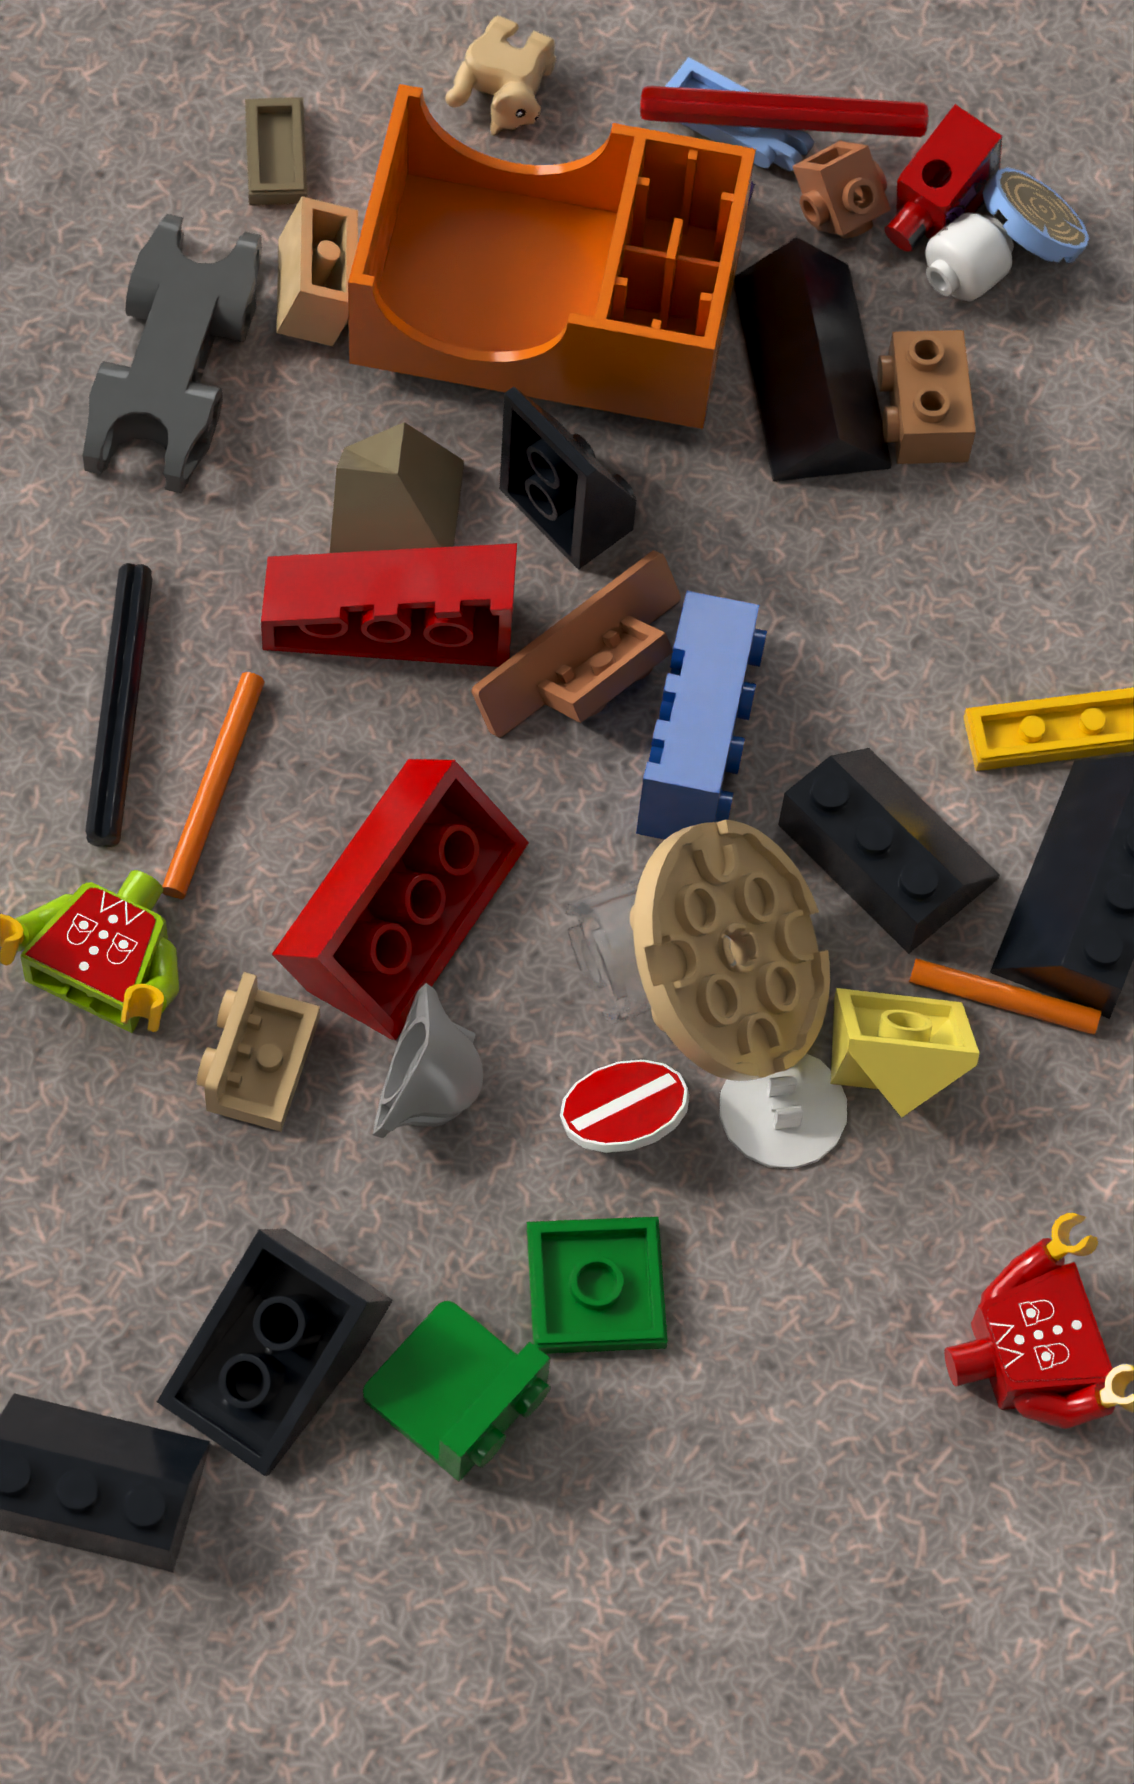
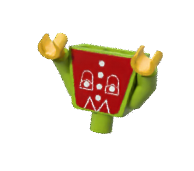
(99, 951)

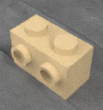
(315, 270)

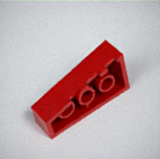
(394, 604)

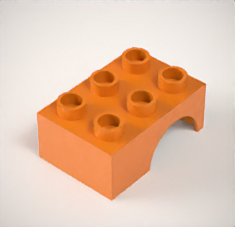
(551, 279)

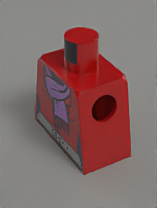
(944, 178)

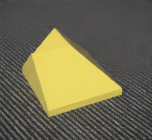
(900, 1045)

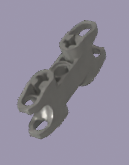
(162, 390)

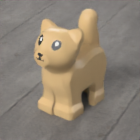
(506, 73)

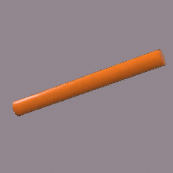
(213, 785)

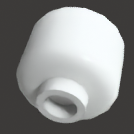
(969, 256)

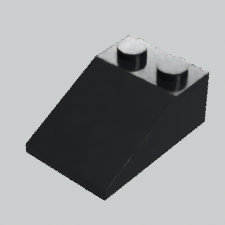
(561, 483)
(273, 1348)

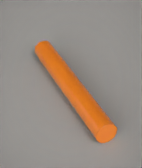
(1005, 996)

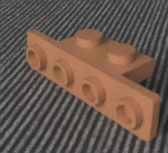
(586, 653)

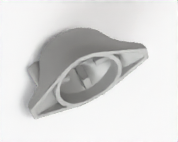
(431, 1071)

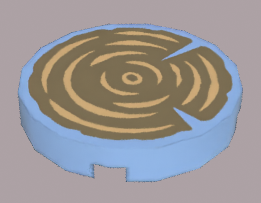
(1036, 216)

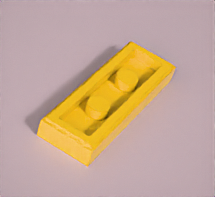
(1051, 729)

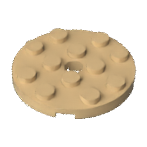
(723, 1016)

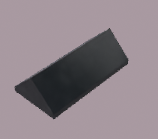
(810, 365)

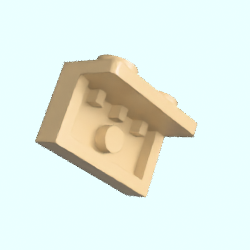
(258, 1055)

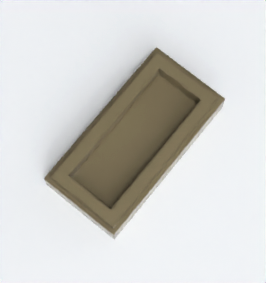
(275, 150)

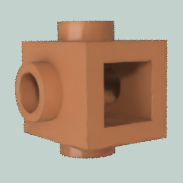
(842, 189)

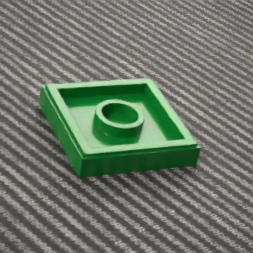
(596, 1285)

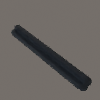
(119, 705)

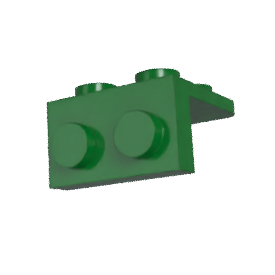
(457, 1389)

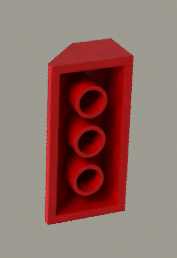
(402, 895)

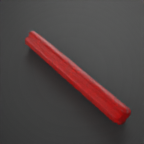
(784, 111)

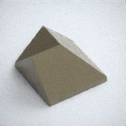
(395, 493)

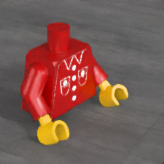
(1043, 1339)

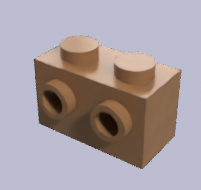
(928, 397)

